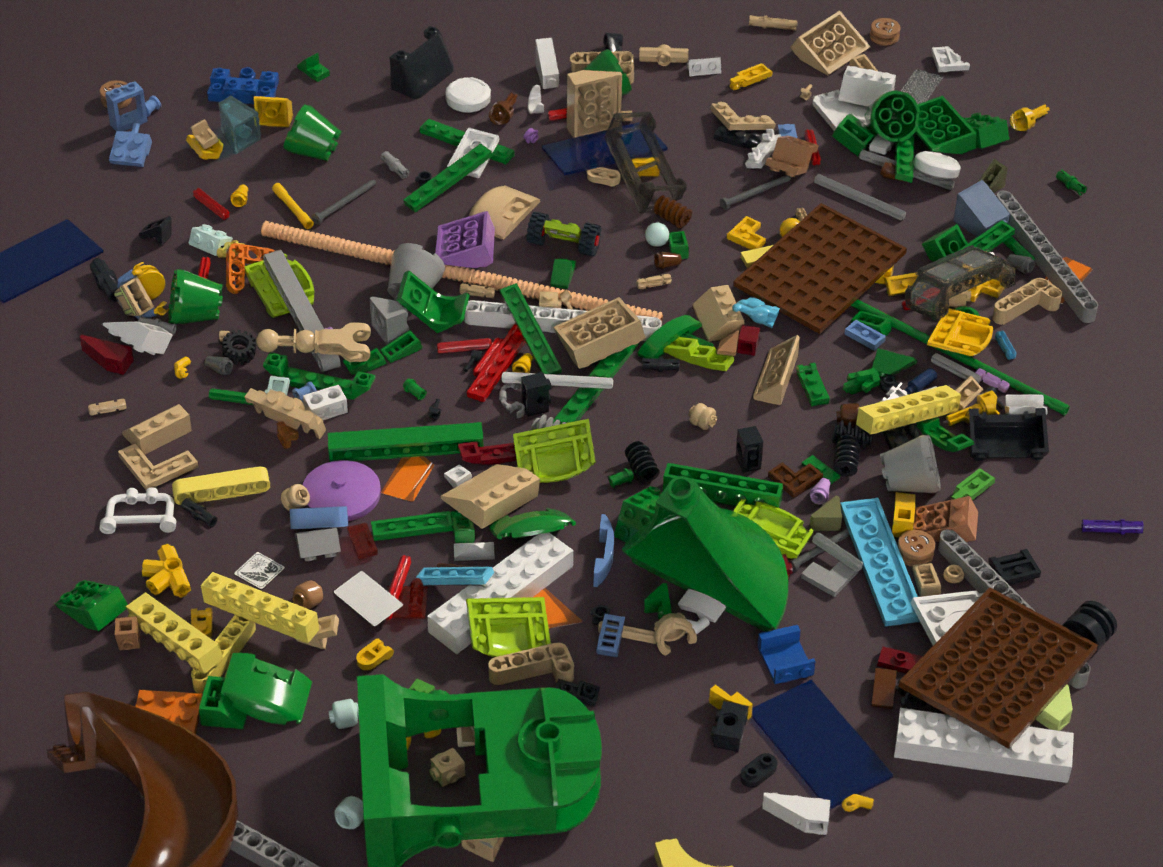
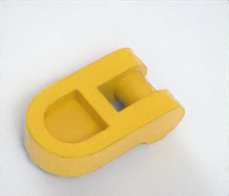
(204, 626)
(369, 659)

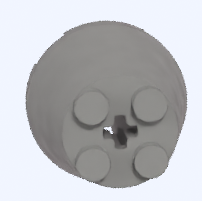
(420, 262)
(912, 467)

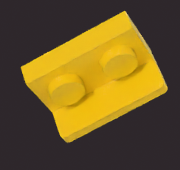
(652, 171)

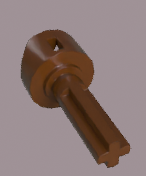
(503, 110)

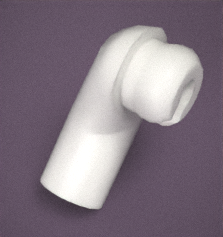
(700, 624)

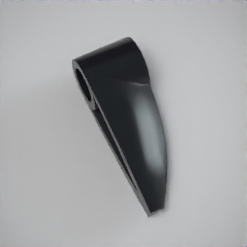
(613, 41)

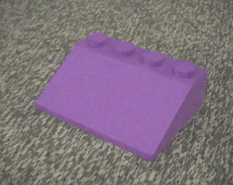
(467, 241)

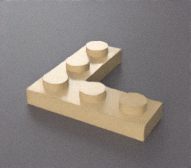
(734, 122)
(151, 475)

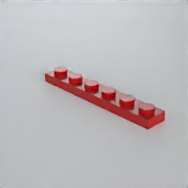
(496, 365)

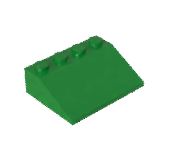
(944, 128)

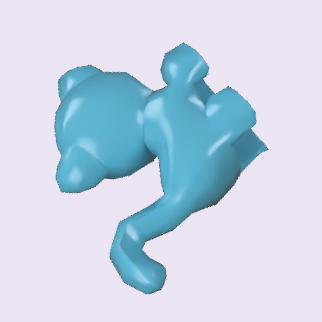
(757, 311)

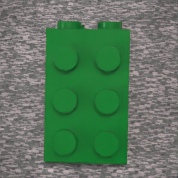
(433, 309)
(636, 512)

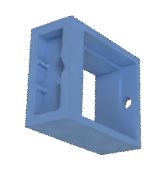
(126, 121)

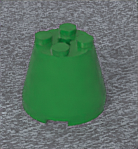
(608, 62)
(893, 116)
(312, 135)
(193, 298)

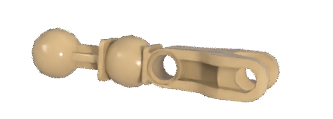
(324, 341)

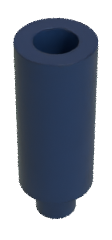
(921, 381)

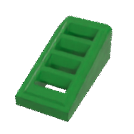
(678, 244)
(877, 322)
(409, 340)
(462, 529)

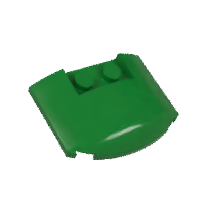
(531, 523)
(265, 689)

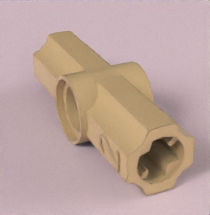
(663, 55)

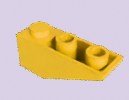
(903, 513)

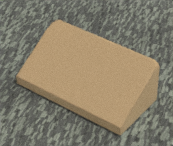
(969, 390)

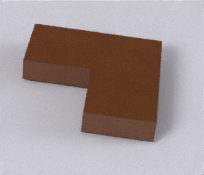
(794, 482)

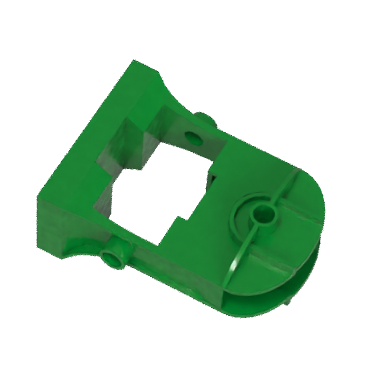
(538, 762)

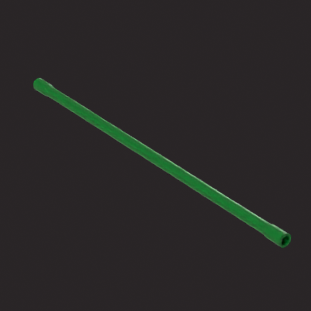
(1052, 403)

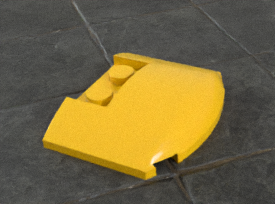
(962, 333)

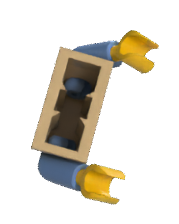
(133, 297)

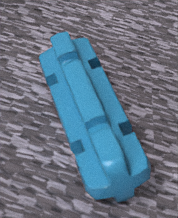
(1005, 345)

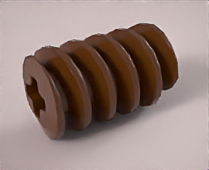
(672, 211)

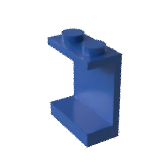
(785, 655)

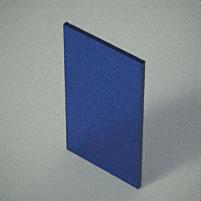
(593, 151)
(43, 258)
(820, 743)

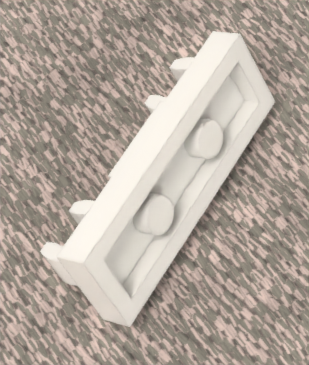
(763, 150)

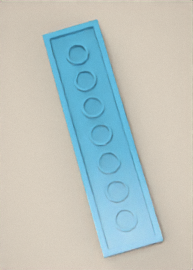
(881, 560)

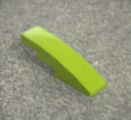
(704, 356)

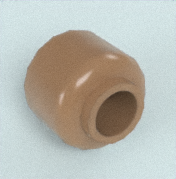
(308, 594)

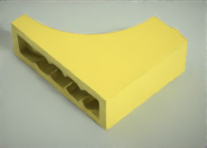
(670, 854)

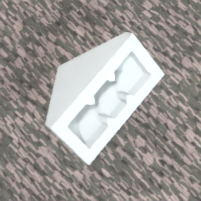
(474, 551)

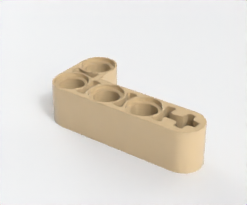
(581, 59)
(1026, 297)
(531, 663)

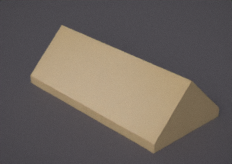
(777, 371)

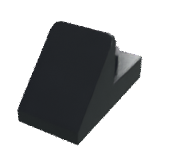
(159, 229)

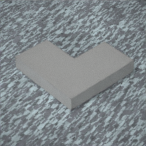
(829, 581)

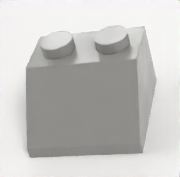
(388, 318)
(317, 543)

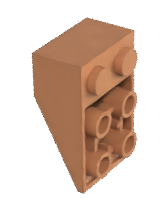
(953, 515)

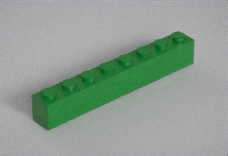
(402, 442)

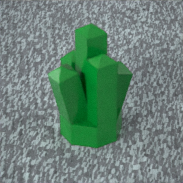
(861, 381)

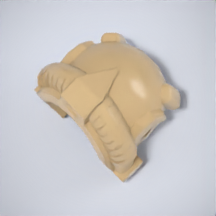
(671, 628)

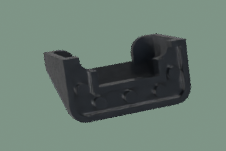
(422, 69)
(1007, 435)

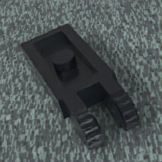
(737, 137)

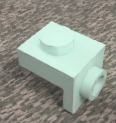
(278, 384)

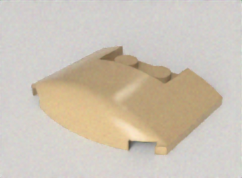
(506, 208)

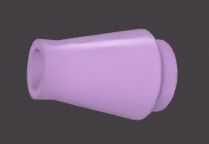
(820, 492)

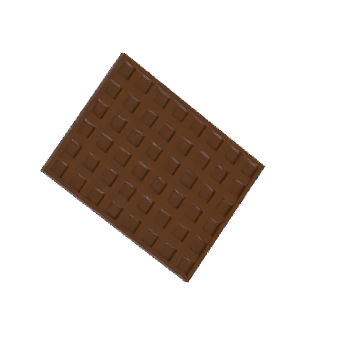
(820, 267)

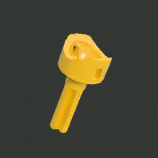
(1026, 117)
(986, 403)

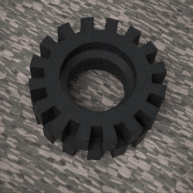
(239, 339)

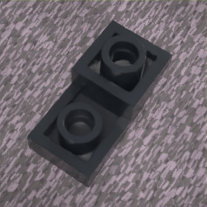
(584, 692)

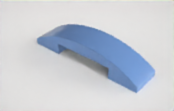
(603, 566)

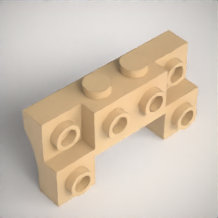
(284, 408)

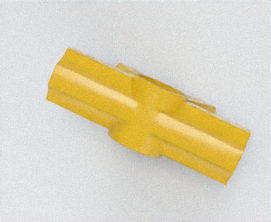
(166, 573)

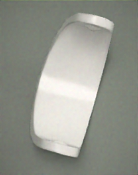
(534, 101)

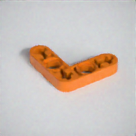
(240, 260)

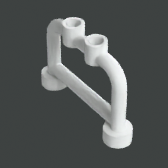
(166, 521)

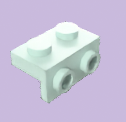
(208, 239)

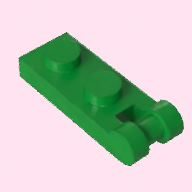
(812, 384)

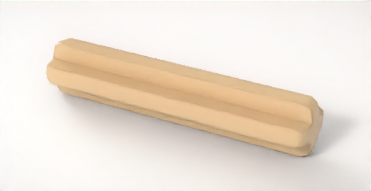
(633, 633)

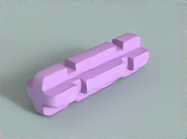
(992, 380)

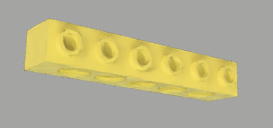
(908, 409)
(260, 607)
(175, 633)

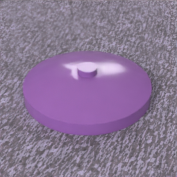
(344, 485)

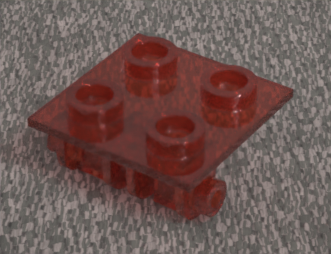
(413, 600)

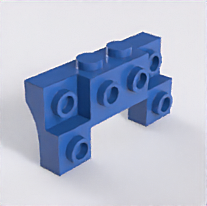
(241, 88)

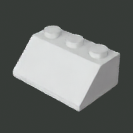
(864, 85)

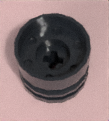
(1093, 622)

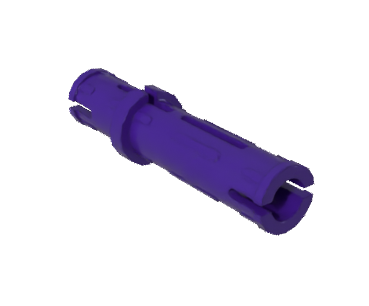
(1112, 526)

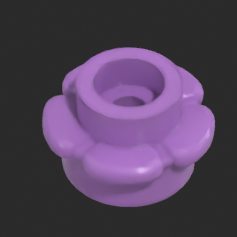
(531, 135)

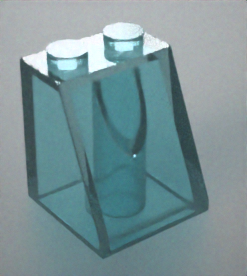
(239, 124)

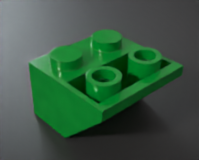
(853, 134)
(217, 710)

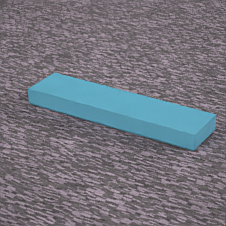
(455, 575)

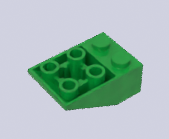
(988, 129)
(92, 604)

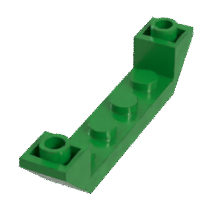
(278, 366)

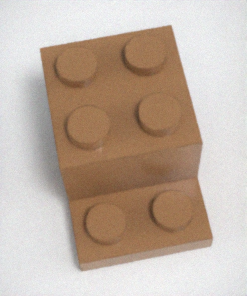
(791, 155)

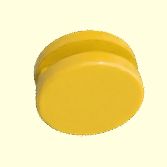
(152, 281)

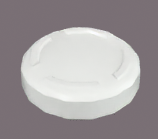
(468, 95)
(936, 165)

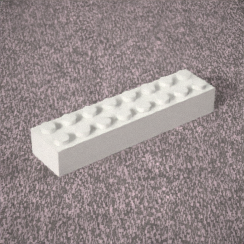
(517, 576)
(949, 742)

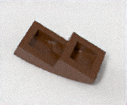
(884, 688)

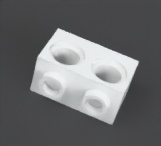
(326, 402)

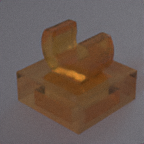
(286, 434)

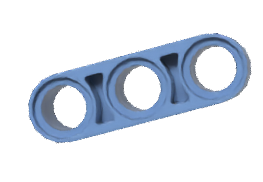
(318, 517)

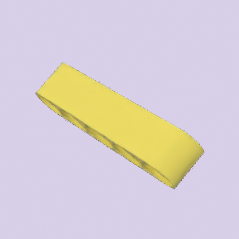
(221, 485)
(230, 641)

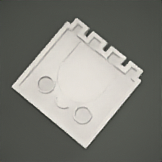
(835, 111)
(942, 611)

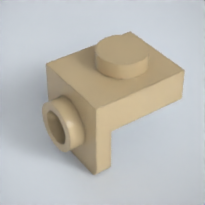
(204, 134)

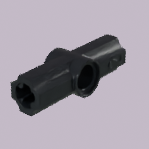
(105, 278)

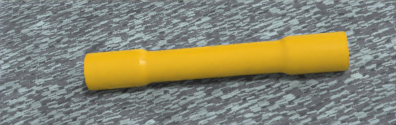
(303, 218)

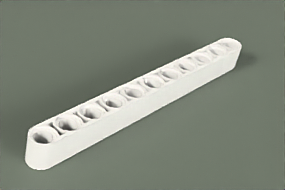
(498, 315)

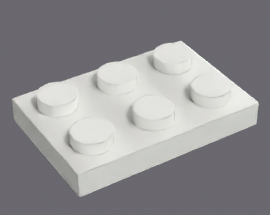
(469, 141)

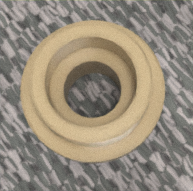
(953, 574)

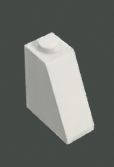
(546, 63)

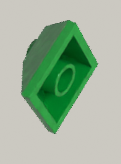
(944, 243)
(891, 363)

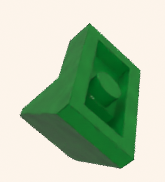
(313, 68)
(562, 273)
(658, 602)

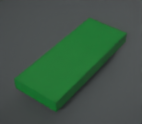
(827, 472)

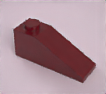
(108, 354)

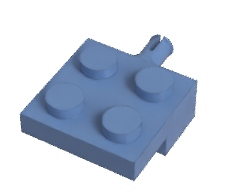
(130, 147)

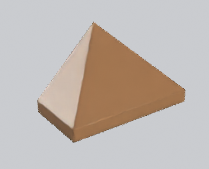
(729, 344)

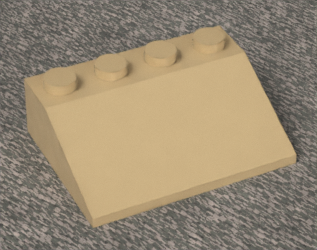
(830, 44)
(592, 100)
(600, 332)
(493, 493)

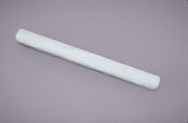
(563, 380)

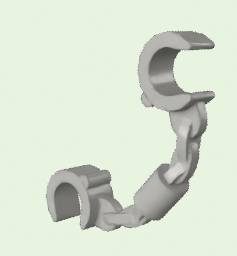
(511, 407)

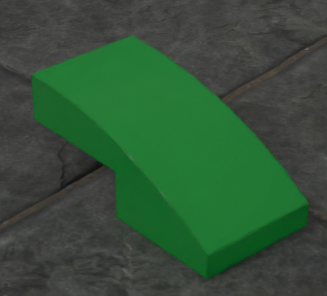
(375, 361)

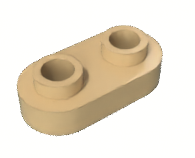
(604, 176)

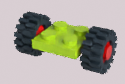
(541, 225)

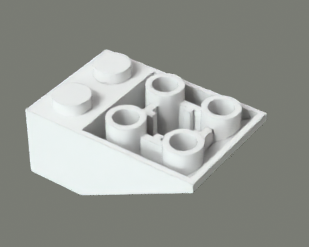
(143, 336)

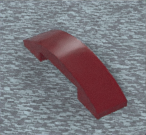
(487, 454)

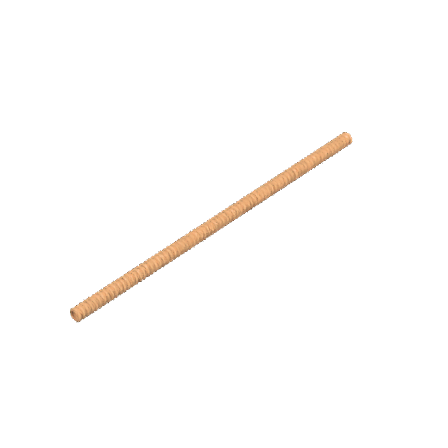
(451, 272)

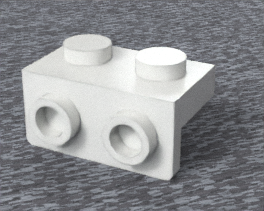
(1019, 403)

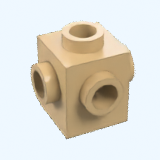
(447, 767)

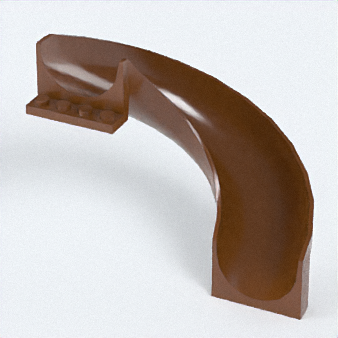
(180, 776)

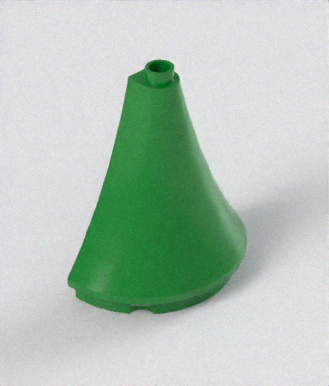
(714, 554)

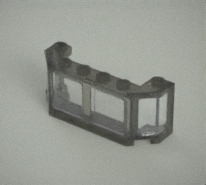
(953, 276)

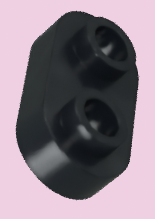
(760, 769)

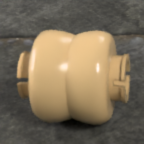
(702, 416)
(295, 497)

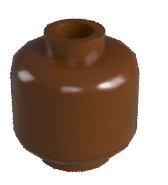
(848, 413)

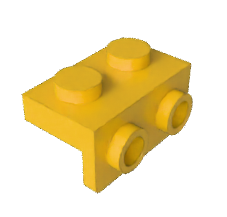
(209, 153)

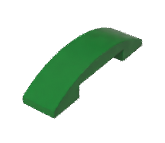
(667, 334)
(943, 438)

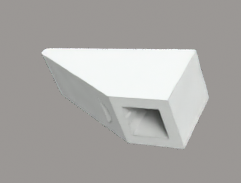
(804, 813)

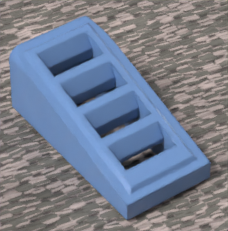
(608, 650)

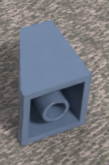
(979, 209)

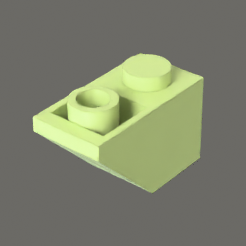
(1058, 712)

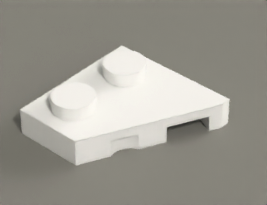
(947, 60)

